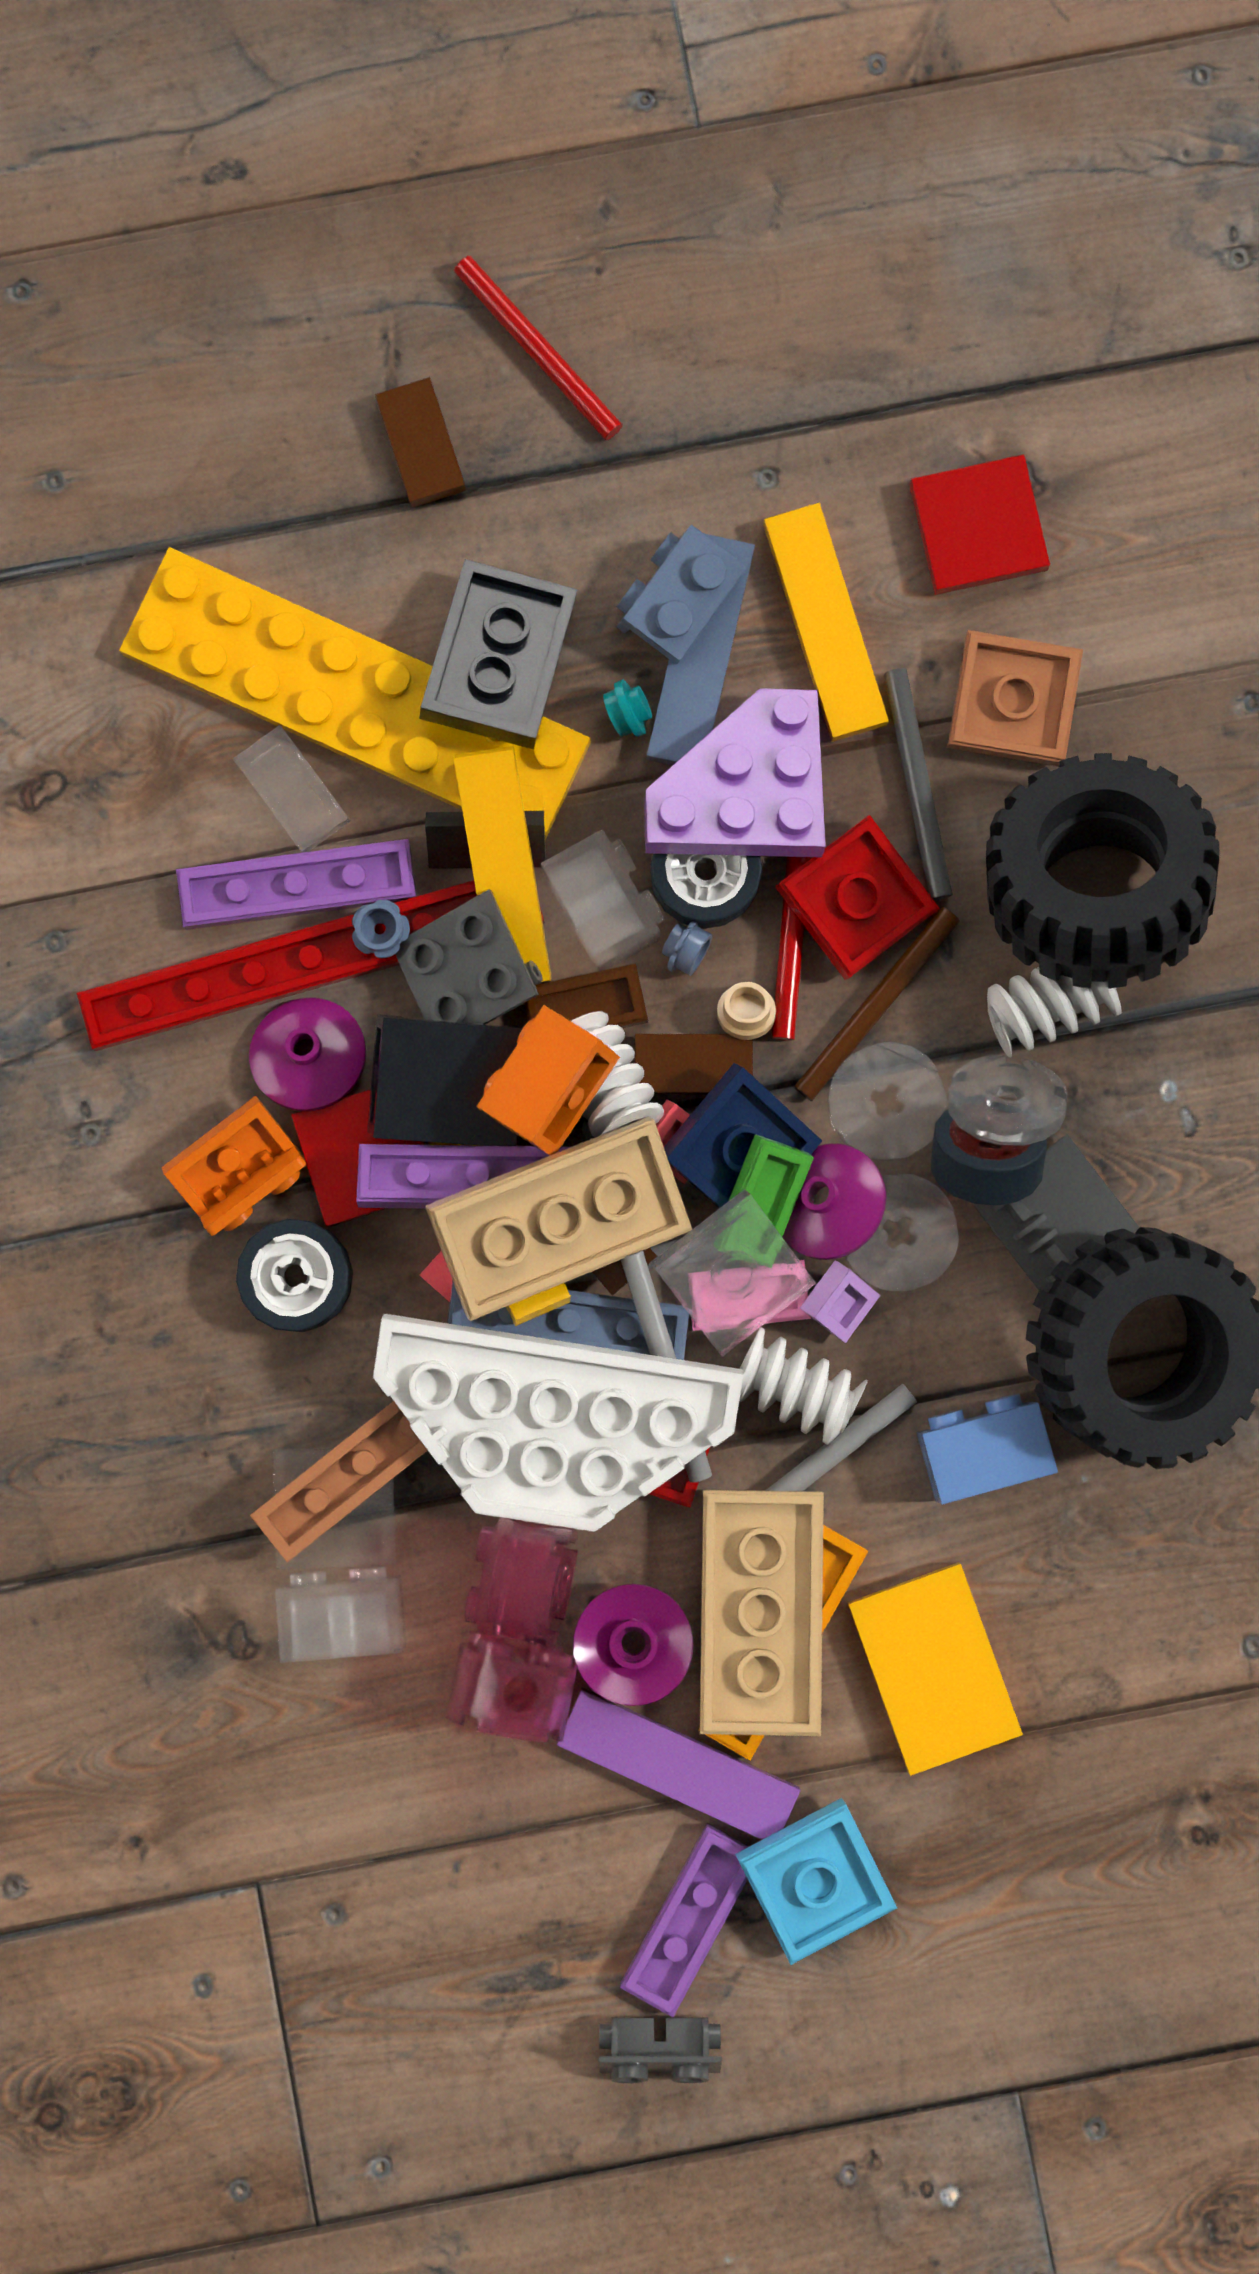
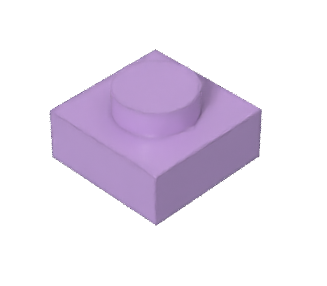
(840, 1301)

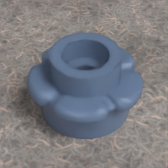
(377, 913)
(686, 947)

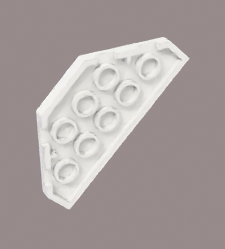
(551, 1423)

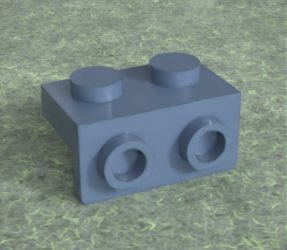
(681, 594)

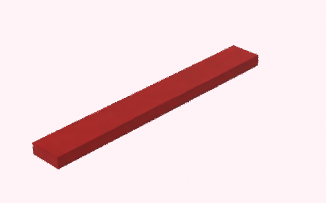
(247, 975)

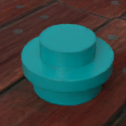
(627, 709)

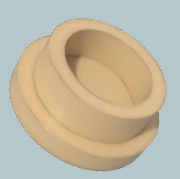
(746, 1011)

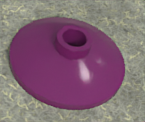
(315, 1078)
(850, 1211)
(627, 1676)

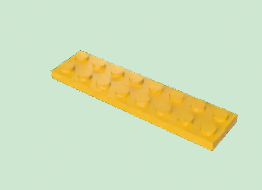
(324, 683)

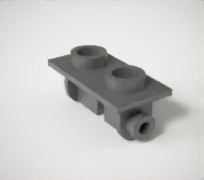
(682, 2054)

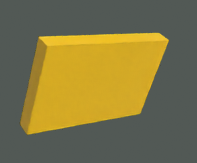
(934, 1668)

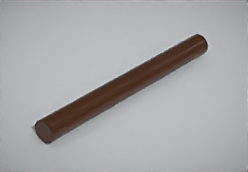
(877, 1003)

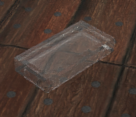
(291, 789)

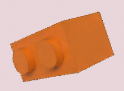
(548, 1080)

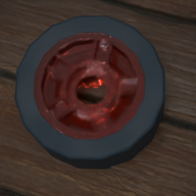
(984, 1170)

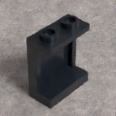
(434, 1077)

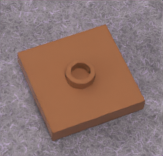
(1015, 698)

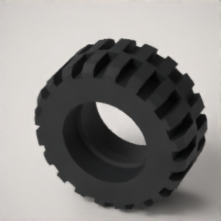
(1102, 806)
(1205, 1390)

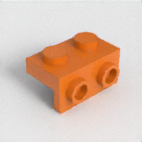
(235, 1167)

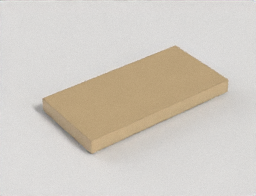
(559, 1218)
(761, 1612)

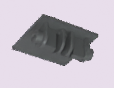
(467, 965)
(1059, 1216)

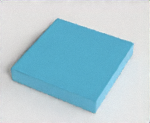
(816, 1881)

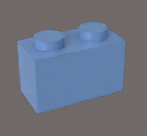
(986, 1450)

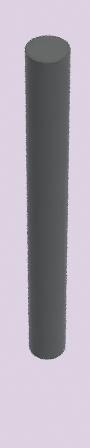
(918, 784)

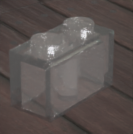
(602, 900)
(340, 1616)

